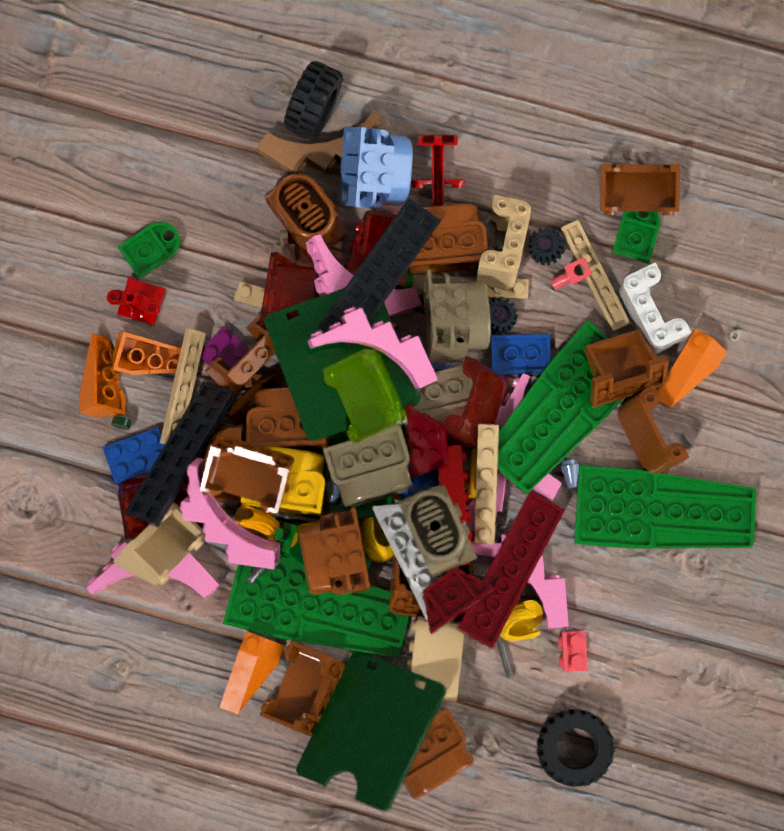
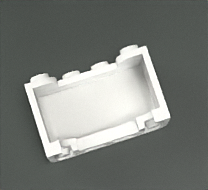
(644, 314)

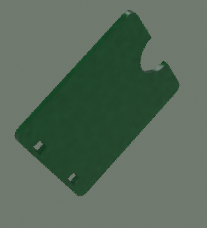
(315, 401)
(372, 729)

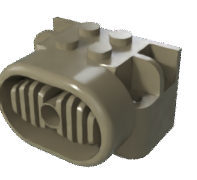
(455, 317)
(446, 395)
(370, 468)
(445, 547)

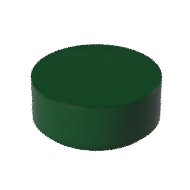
(121, 423)

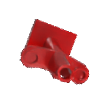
(437, 180)
(138, 301)

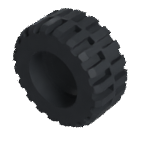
(313, 100)
(602, 742)

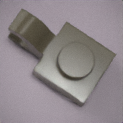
(285, 248)

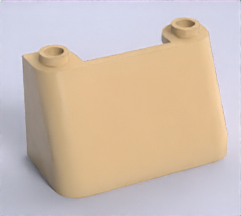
(161, 547)

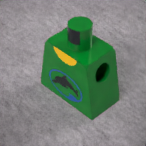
(289, 542)

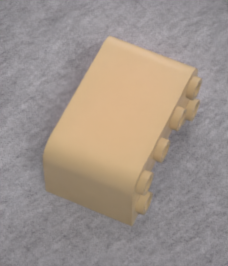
(512, 219)
(437, 655)

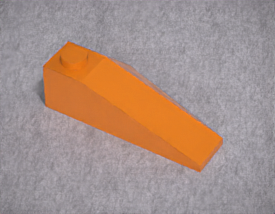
(143, 356)
(695, 362)
(100, 388)
(252, 667)

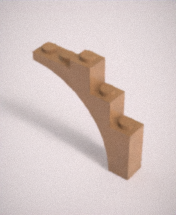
(293, 156)

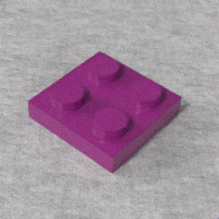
(225, 346)

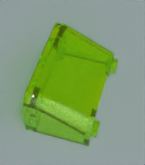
(366, 394)

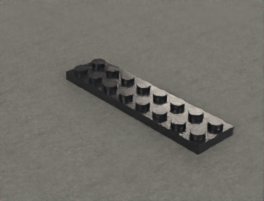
(384, 264)
(181, 449)

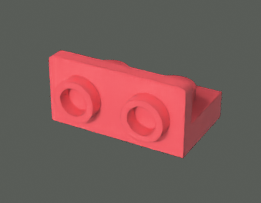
(573, 651)

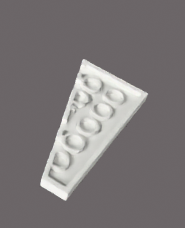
(405, 549)

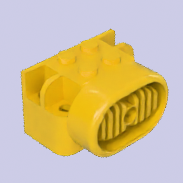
(305, 485)

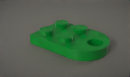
(637, 236)
(149, 249)

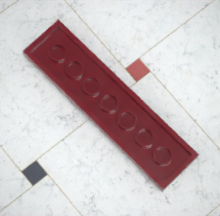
(512, 569)

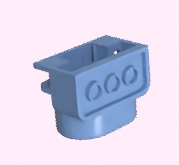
(374, 168)

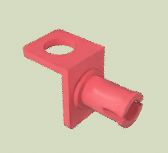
(570, 275)

